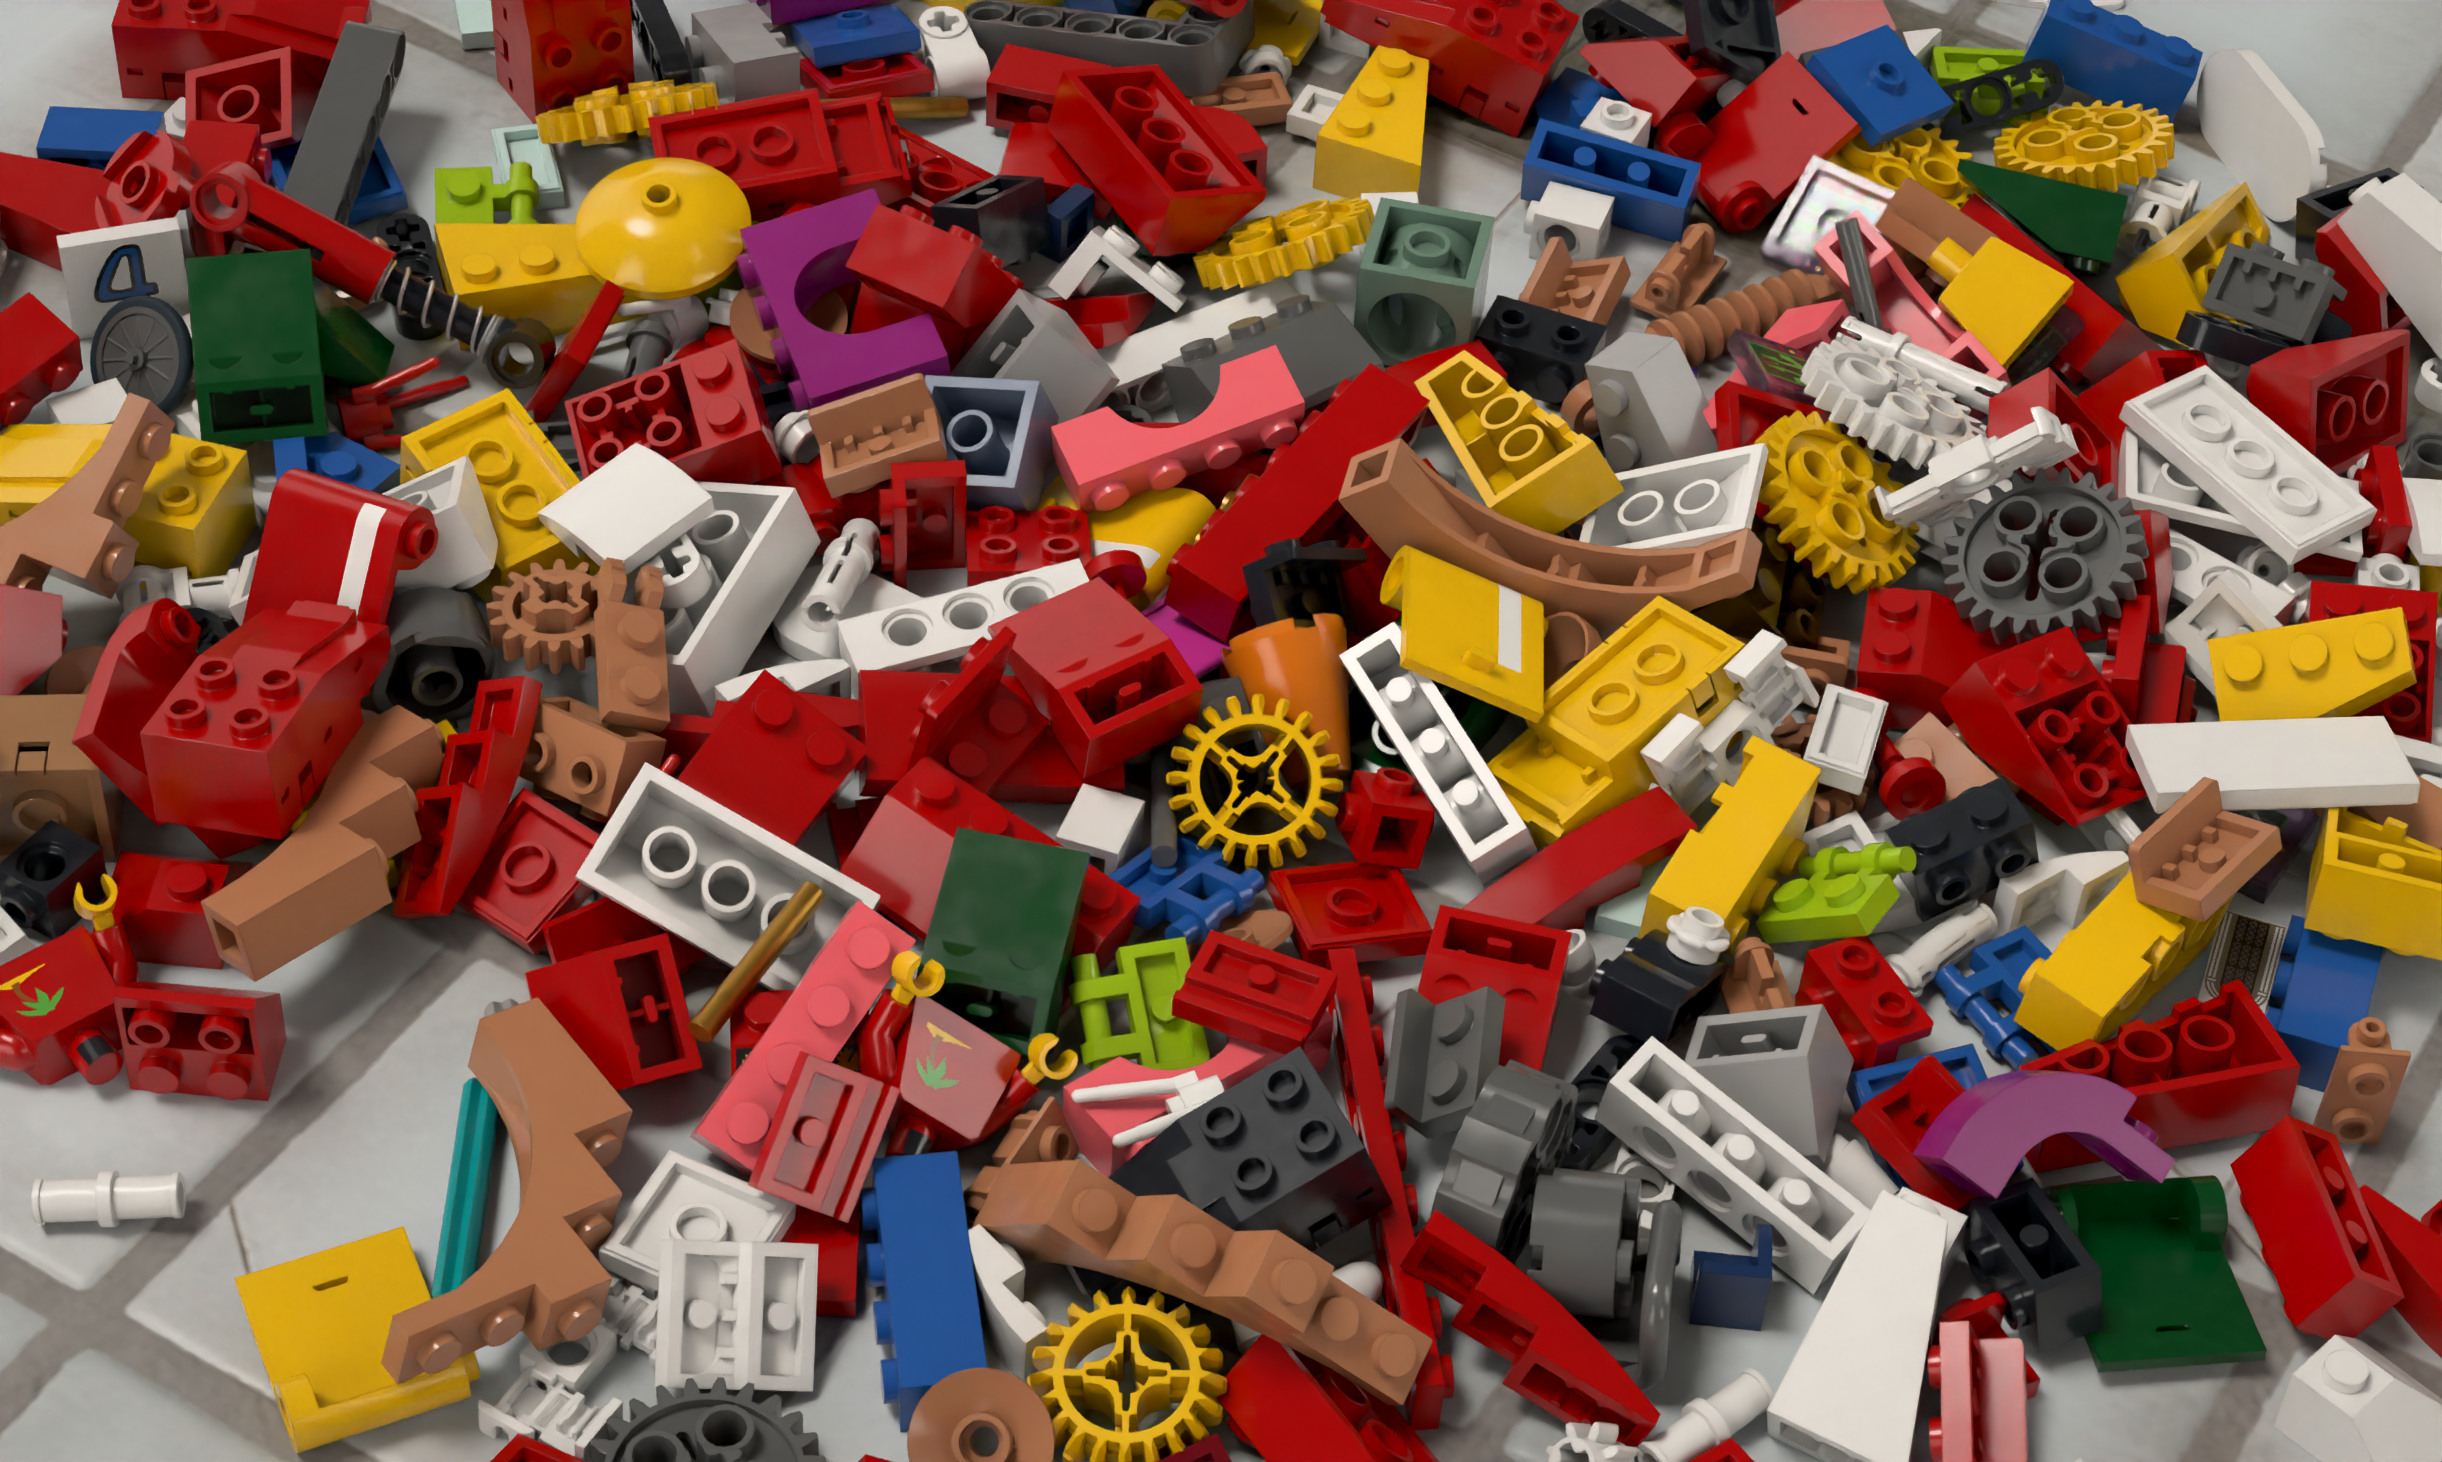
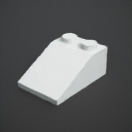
(1681, 502)

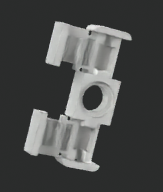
(1975, 467)
(1693, 760)
(560, 1409)

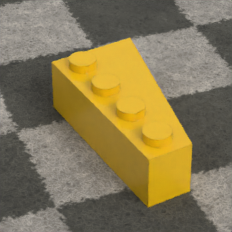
(519, 272)
(1513, 450)
(2109, 968)

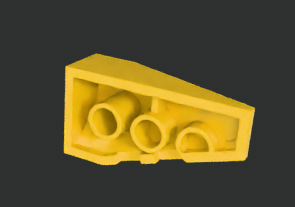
(2181, 265)

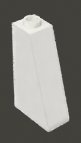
(2401, 240)
(1865, 1355)

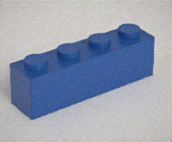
(925, 1275)

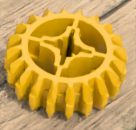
(1288, 738)
(1156, 1384)

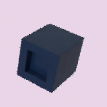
(1070, 222)
(1732, 1287)

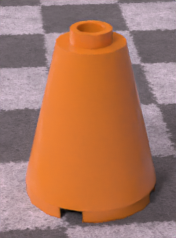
(1308, 673)

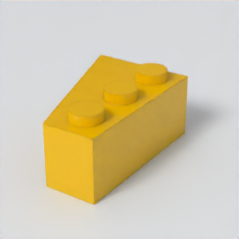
(1376, 129)
(2312, 667)
(1743, 847)
(2375, 885)

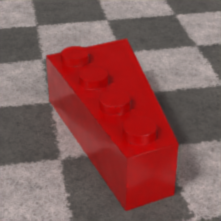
(2195, 1074)

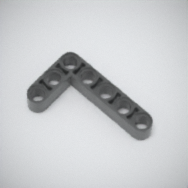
(1190, 51)

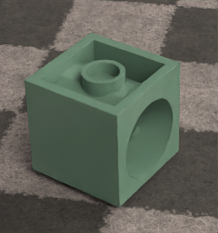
(1422, 279)

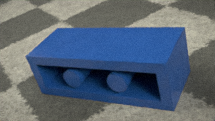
(2114, 56)
(1649, 187)
(2320, 997)

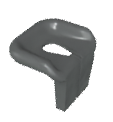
(1643, 1340)

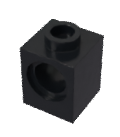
(43, 876)

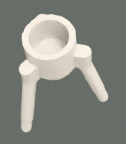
(682, 316)
(1189, 1091)

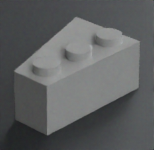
(741, 54)
(1648, 403)

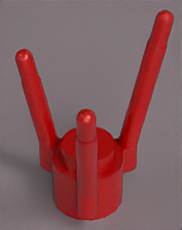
(369, 409)

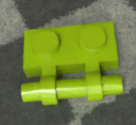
(1959, 64)
(471, 196)
(1837, 894)
(1147, 983)

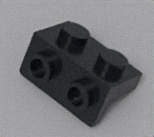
(1301, 582)

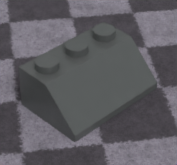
(1310, 335)

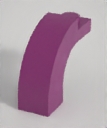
(2000, 1119)

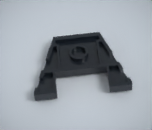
(1734, 36)

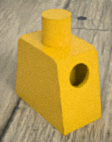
(1999, 294)

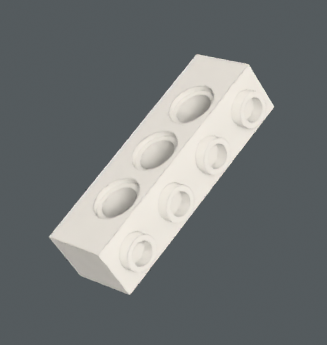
(942, 628)
(1439, 756)
(1731, 1163)

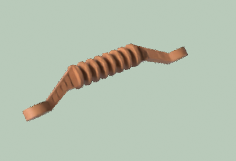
(1708, 327)

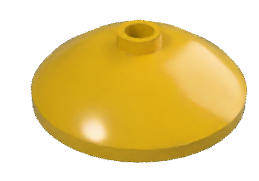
(662, 228)

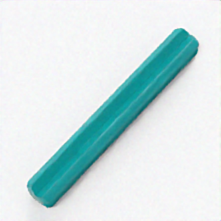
(466, 1189)

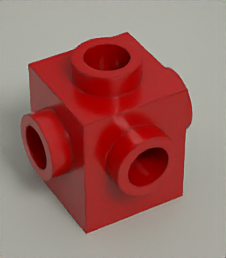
(1385, 818)

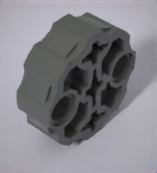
(1495, 1161)

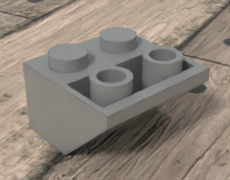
(1045, 345)
(1780, 1068)

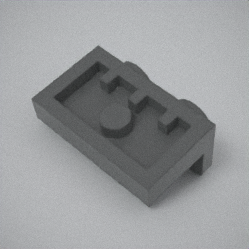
(2270, 293)
(1442, 1057)

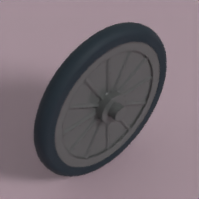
(145, 349)

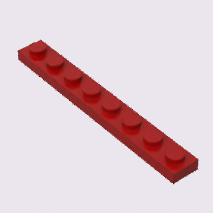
(1358, 1057)

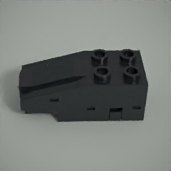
(1257, 1160)

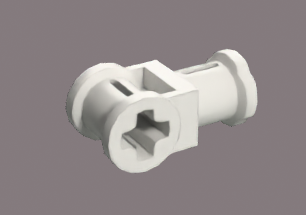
(2157, 210)
(173, 583)

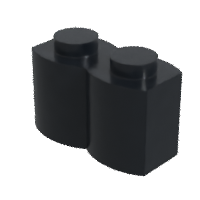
(1654, 991)

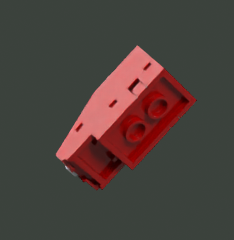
(167, 37)
(561, 50)
(1480, 52)
(793, 148)
(262, 719)

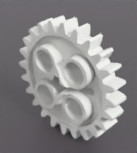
(1886, 403)

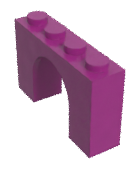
(795, 264)

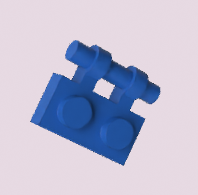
(1173, 890)
(1998, 972)

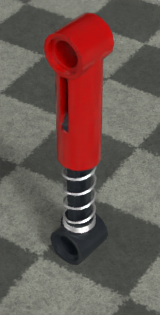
(366, 270)

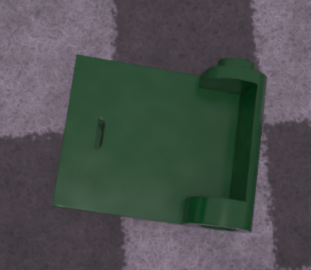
(2162, 1273)

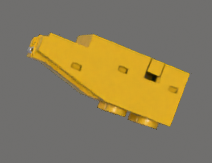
(516, 475)
(191, 509)
(1606, 710)

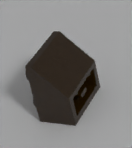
(1782, 600)

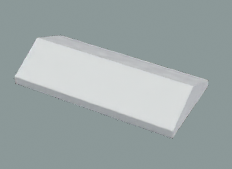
(2162, 487)

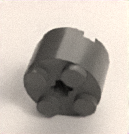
(435, 654)
(1586, 1240)

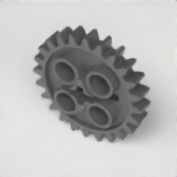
(2013, 540)
(707, 1422)

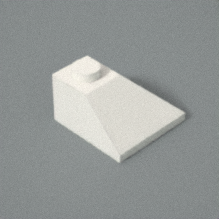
(2360, 1408)

